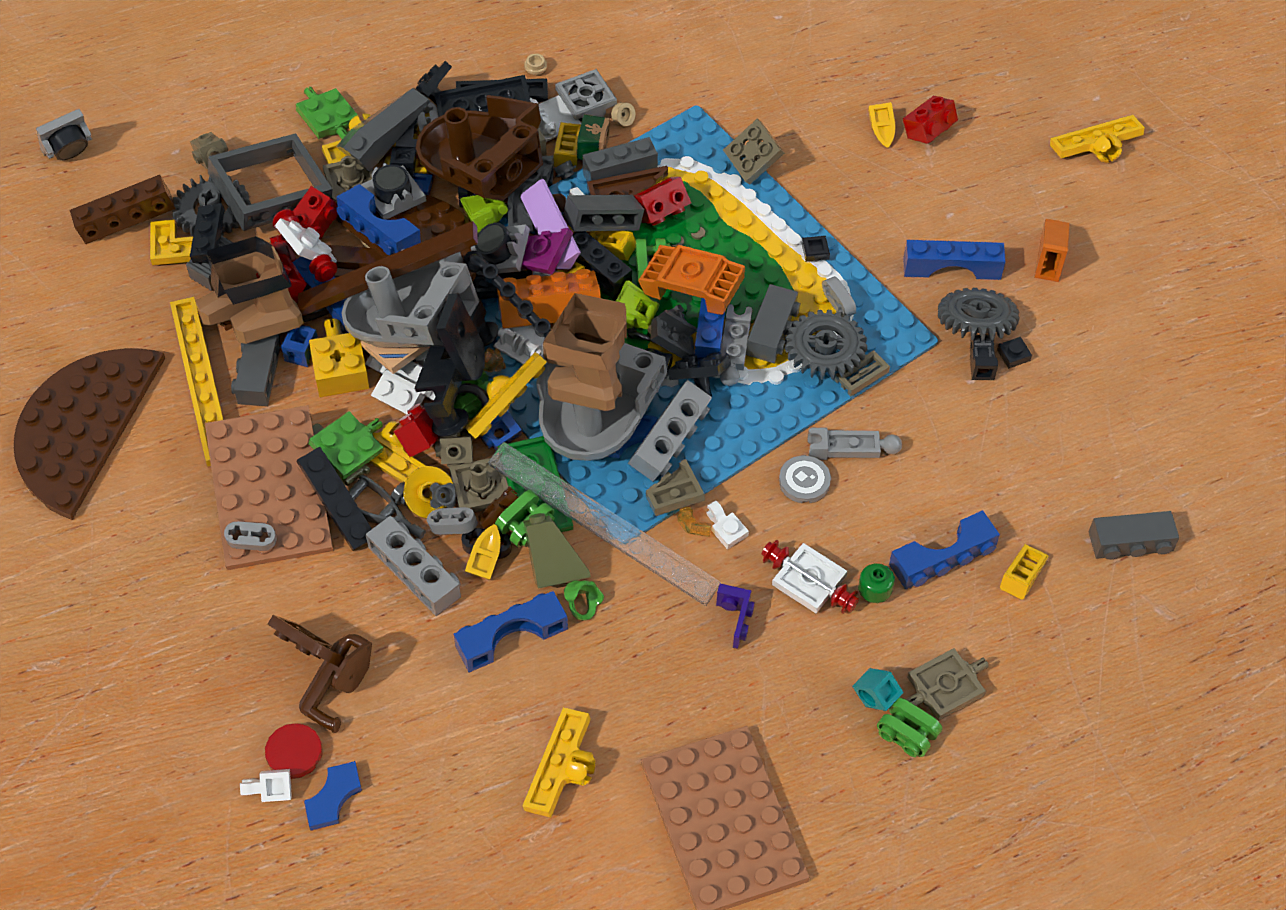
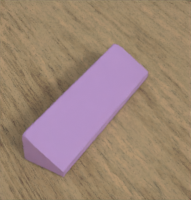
(548, 217)

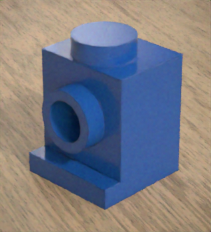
(297, 347)
(506, 424)

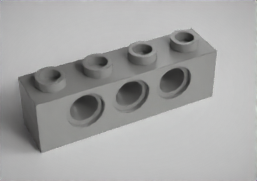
(647, 458)
(435, 595)

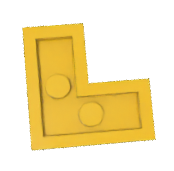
(165, 246)

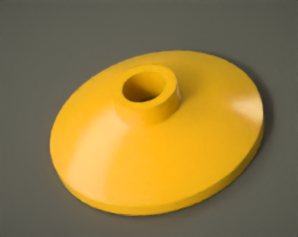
(417, 482)

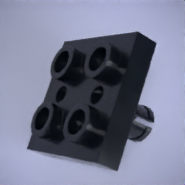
(429, 81)
(700, 369)

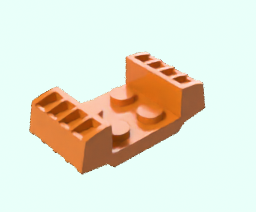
(694, 274)

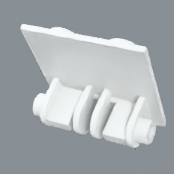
(552, 113)
(519, 342)

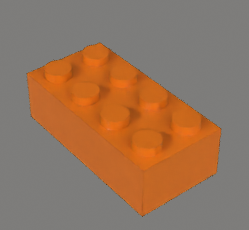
(547, 294)

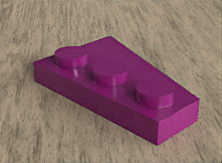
(545, 250)

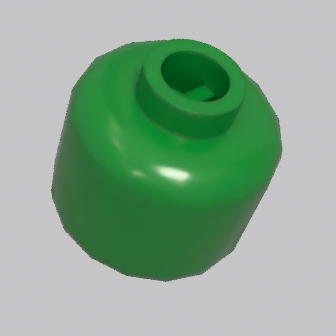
(876, 583)

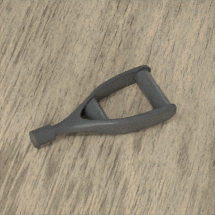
(389, 510)

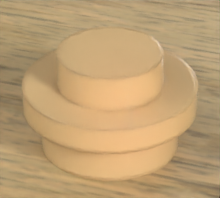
(535, 64)

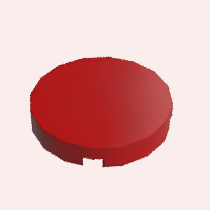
(295, 749)

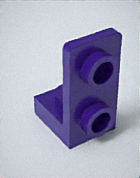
(733, 599)

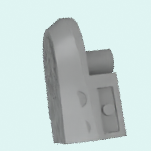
(408, 307)
(595, 433)

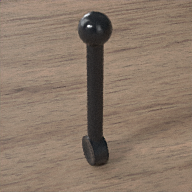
(632, 333)

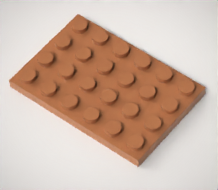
(262, 483)
(724, 821)

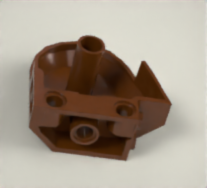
(484, 150)

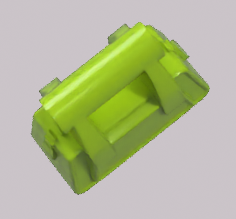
(483, 210)
(635, 303)

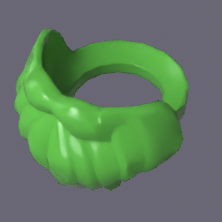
(593, 596)

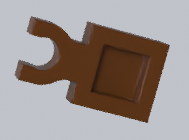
(494, 510)

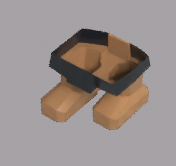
(252, 304)

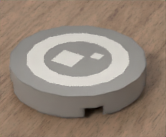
(804, 479)

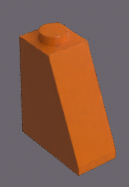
(1052, 250)

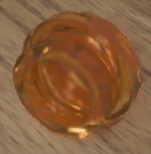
(493, 360)

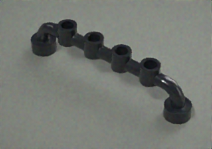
(507, 291)

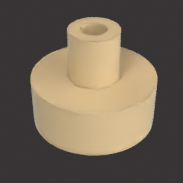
(623, 114)

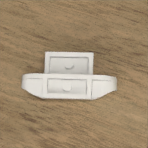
(398, 388)

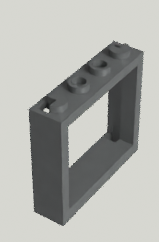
(263, 212)

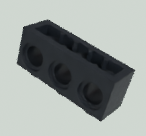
(609, 269)

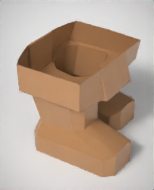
(588, 345)

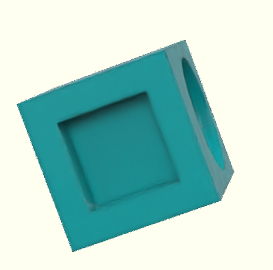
(878, 689)

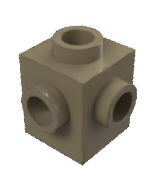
(205, 146)
(452, 457)

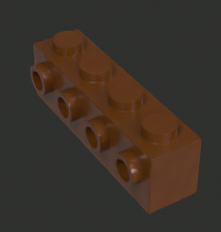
(122, 209)

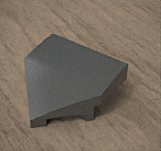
(673, 332)

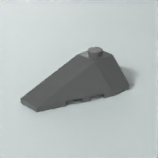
(380, 131)

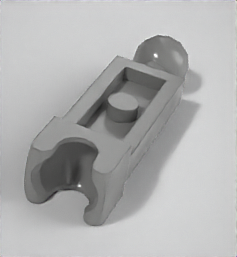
(735, 343)
(850, 444)

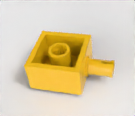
(338, 362)

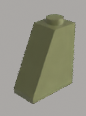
(551, 553)

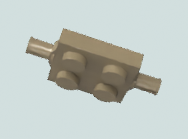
(947, 683)

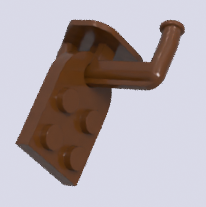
(338, 669)

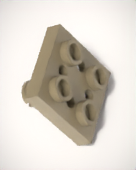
(758, 156)
(345, 175)
(479, 478)

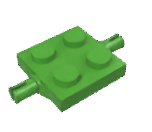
(326, 113)
(348, 443)

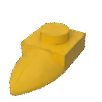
(882, 122)
(484, 553)

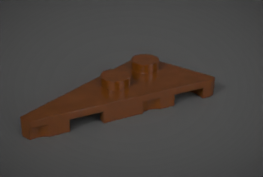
(627, 183)

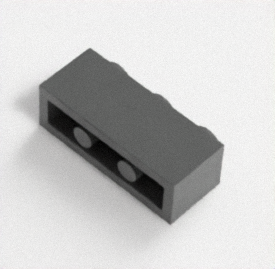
(620, 160)
(603, 212)
(771, 323)
(256, 371)
(1133, 535)

